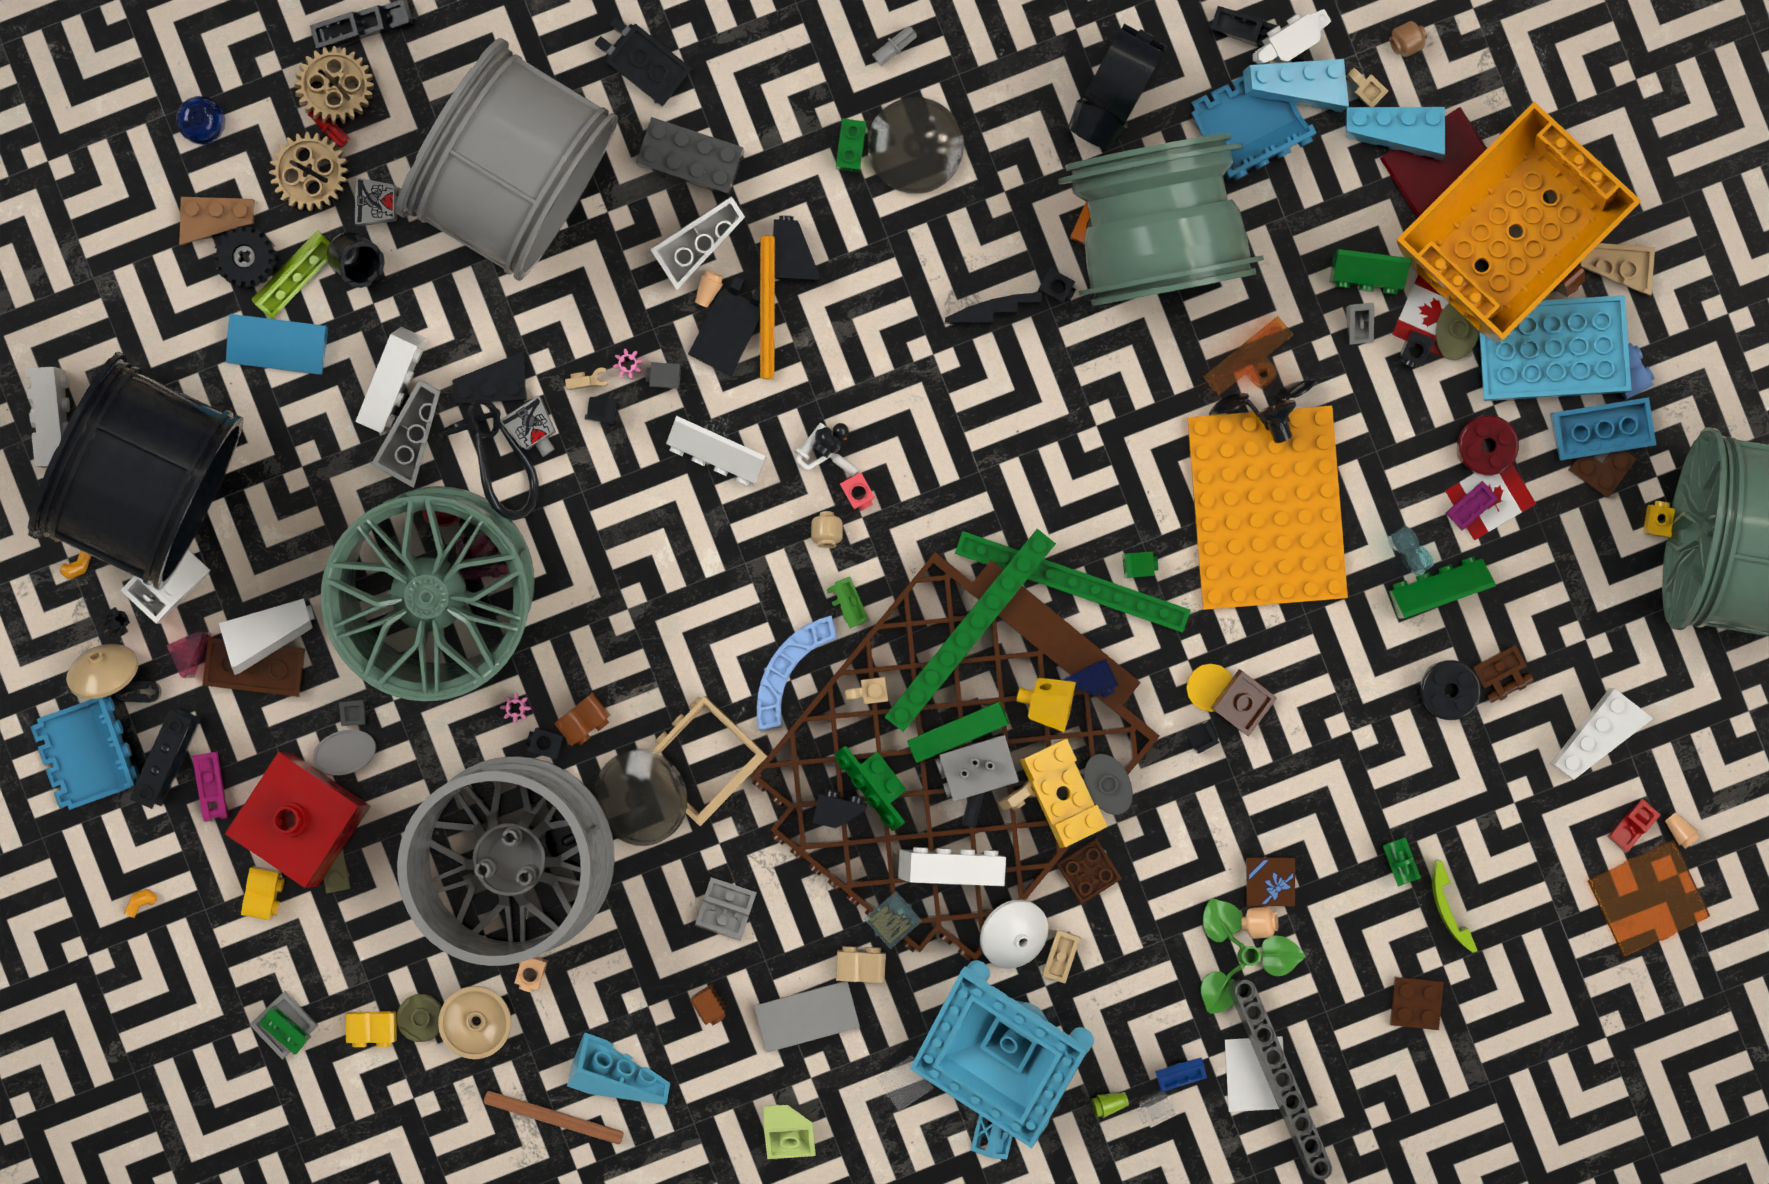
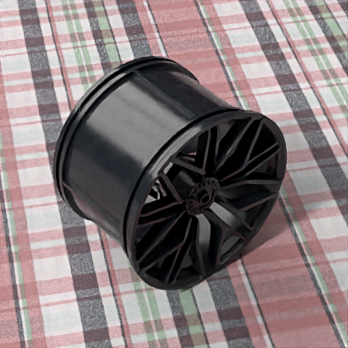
(135, 473)

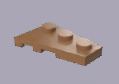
(211, 216)

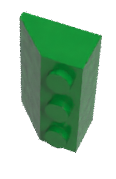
(1369, 271)

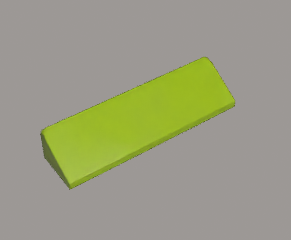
(293, 275)

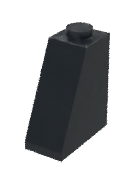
(792, 252)

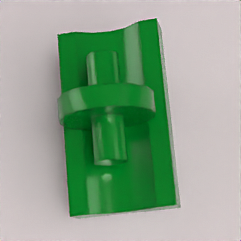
(1401, 861)

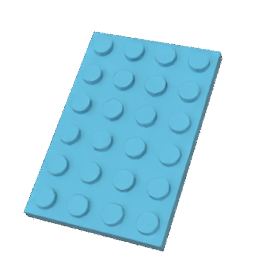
(1560, 352)

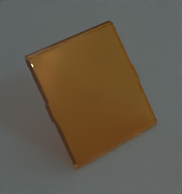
(1648, 898)

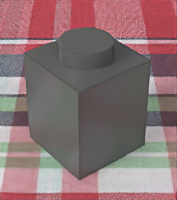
(664, 375)

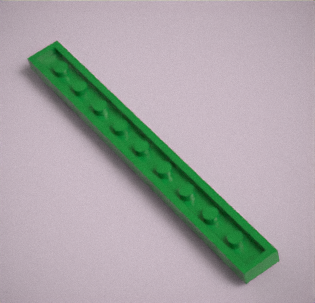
(1079, 584)
(970, 630)

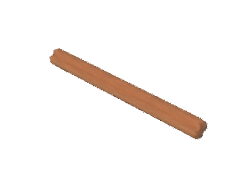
(553, 1117)

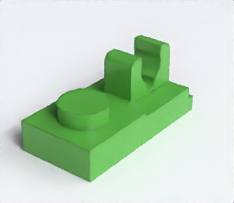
(850, 602)

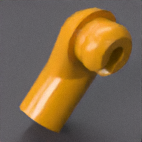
(76, 568)
(138, 899)

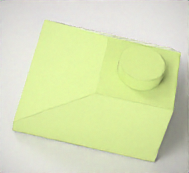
(787, 1133)

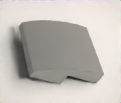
(725, 909)

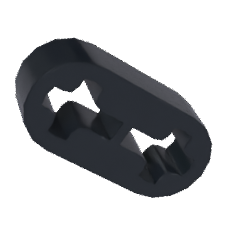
(137, 697)

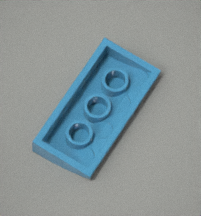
(276, 344)
(1603, 429)

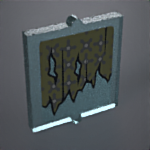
(893, 919)

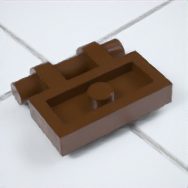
(1499, 667)

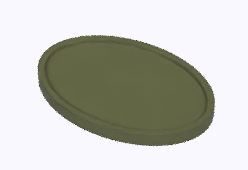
(1454, 334)

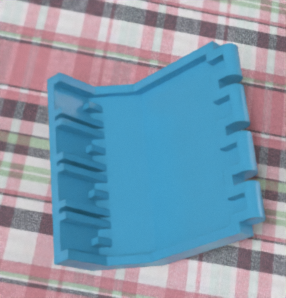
(1258, 123)
(85, 752)

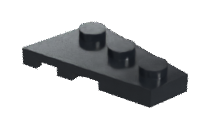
(495, 382)

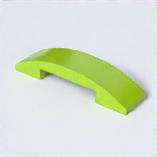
(1441, 879)

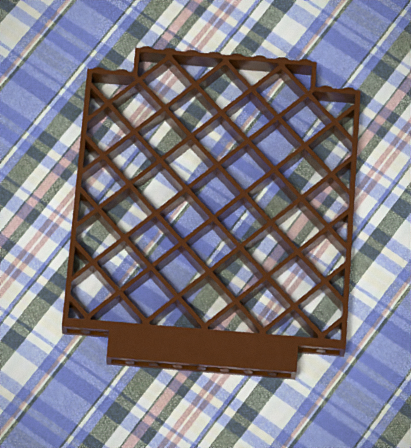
(1043, 630)

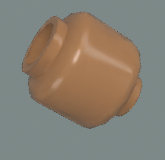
(1408, 39)

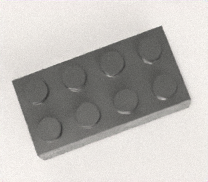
(690, 156)

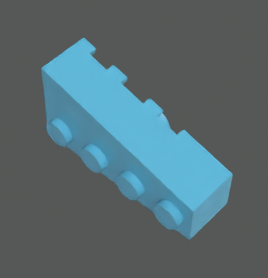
(1306, 83)
(1400, 128)

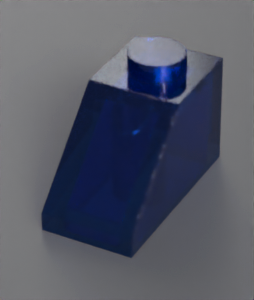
(1095, 679)

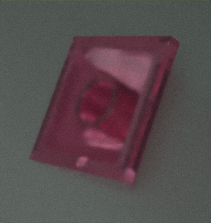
(188, 653)

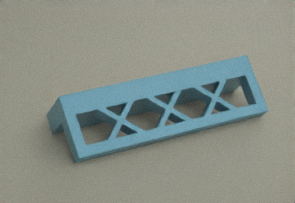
(998, 1140)

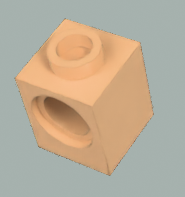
(536, 963)

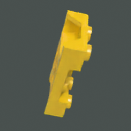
(1077, 814)

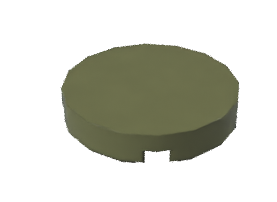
(419, 1017)

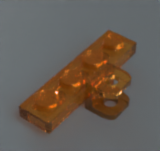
(1250, 359)

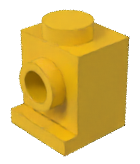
(1651, 524)

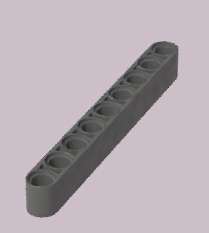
(1289, 1086)

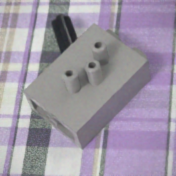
(975, 771)

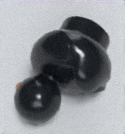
(827, 442)

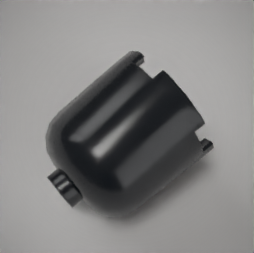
(355, 259)

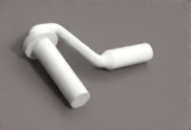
(836, 458)

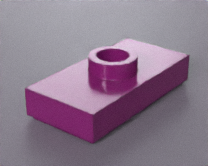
(1471, 505)

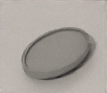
(344, 752)

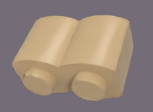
(860, 965)

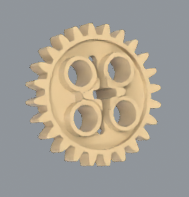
(349, 72)
(298, 190)

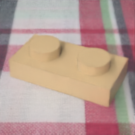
(1061, 956)

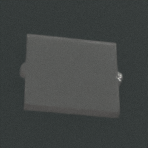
(903, 1084)

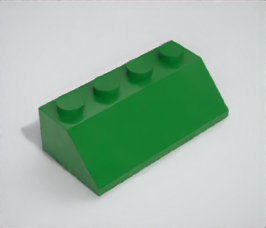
(1440, 588)

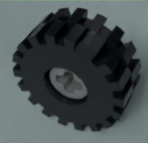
(261, 258)

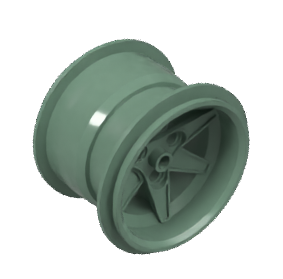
(1160, 219)

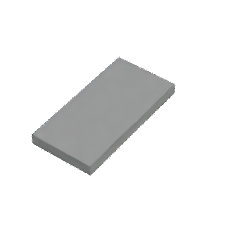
(807, 1016)

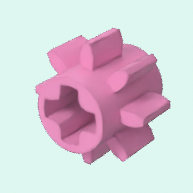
(634, 367)
(522, 708)

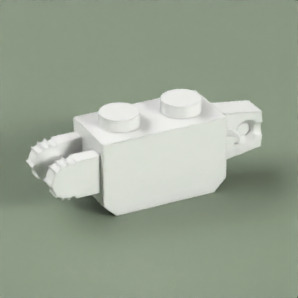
(1293, 38)

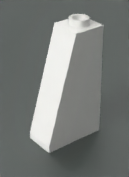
(264, 632)

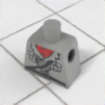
(374, 202)
(531, 426)

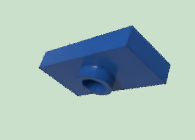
(1181, 1074)

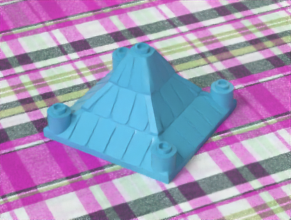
(1000, 1055)

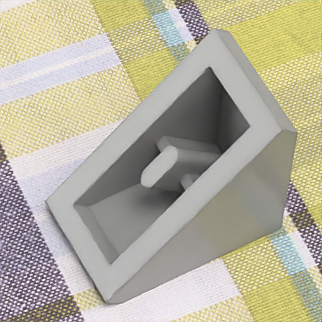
(1360, 323)

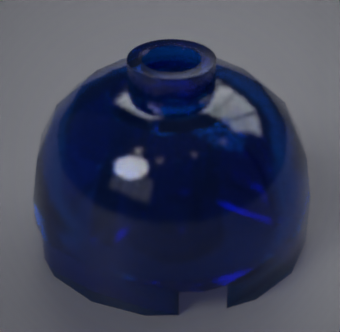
(200, 120)

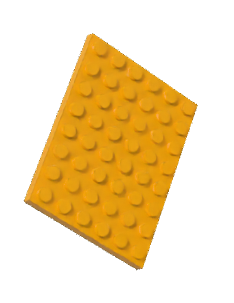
(1267, 510)

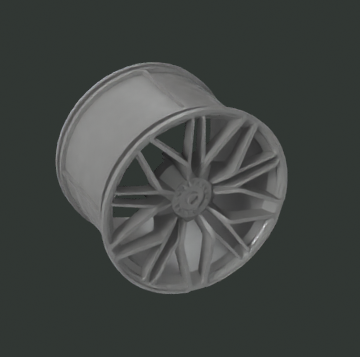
(506, 160)
(507, 860)

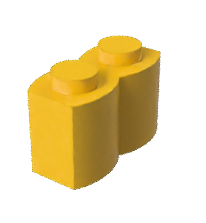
(262, 893)
(371, 1027)

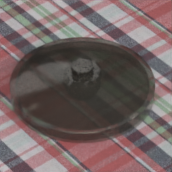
(915, 145)
(641, 797)

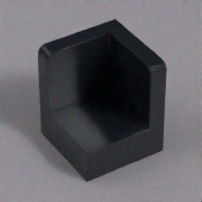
(602, 410)
(1202, 737)

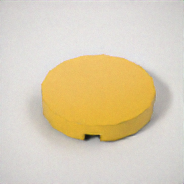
(1206, 685)

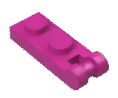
(210, 785)

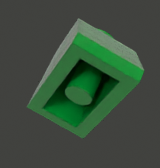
(1139, 564)

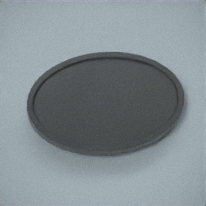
(1108, 784)

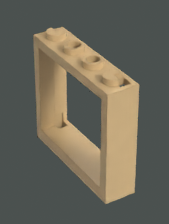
(681, 722)

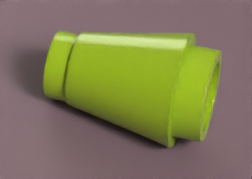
(1107, 1104)

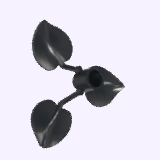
(1276, 414)

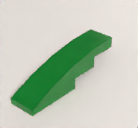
(958, 732)

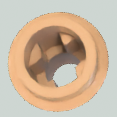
(708, 287)
(1682, 831)

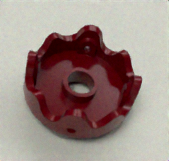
(1475, 457)

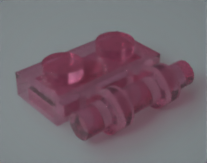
(480, 547)

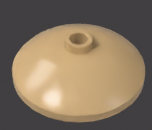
(102, 671)
(462, 1034)

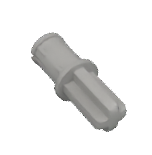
(894, 45)

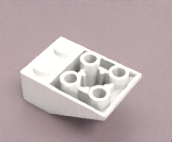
(161, 603)

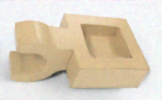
(1369, 90)
(579, 380)
(871, 690)
(1016, 798)

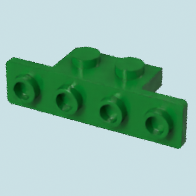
(876, 783)

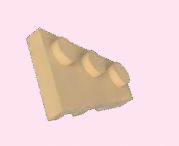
(1623, 264)

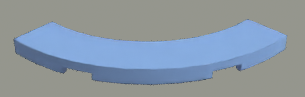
(783, 663)

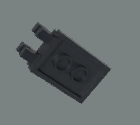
(644, 61)
(727, 329)

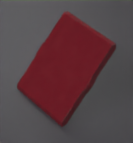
(1423, 177)

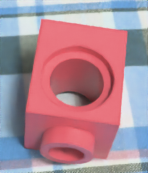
(850, 484)

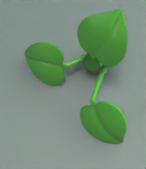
(1278, 954)

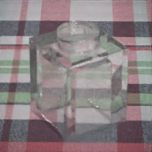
(1156, 1109)

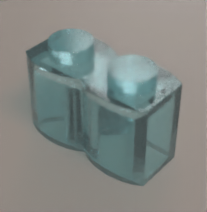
(1414, 556)

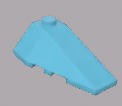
(608, 1073)

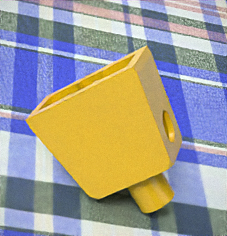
(1049, 702)

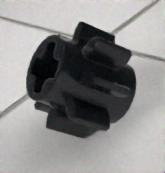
(114, 623)

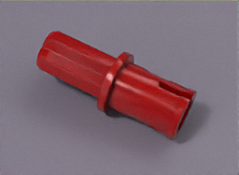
(333, 131)

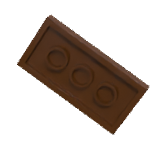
(274, 674)

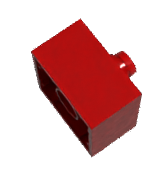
(297, 819)

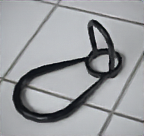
(471, 424)

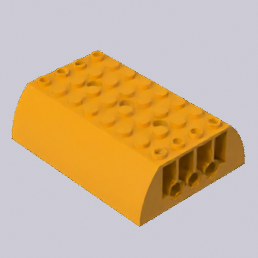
(1506, 191)

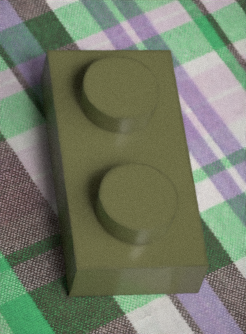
(337, 876)

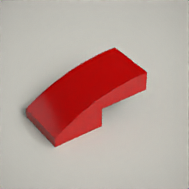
(1633, 825)

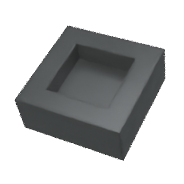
(352, 713)

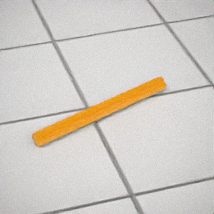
(767, 306)

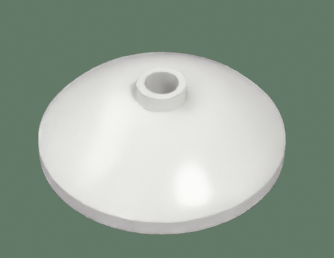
(1007, 927)

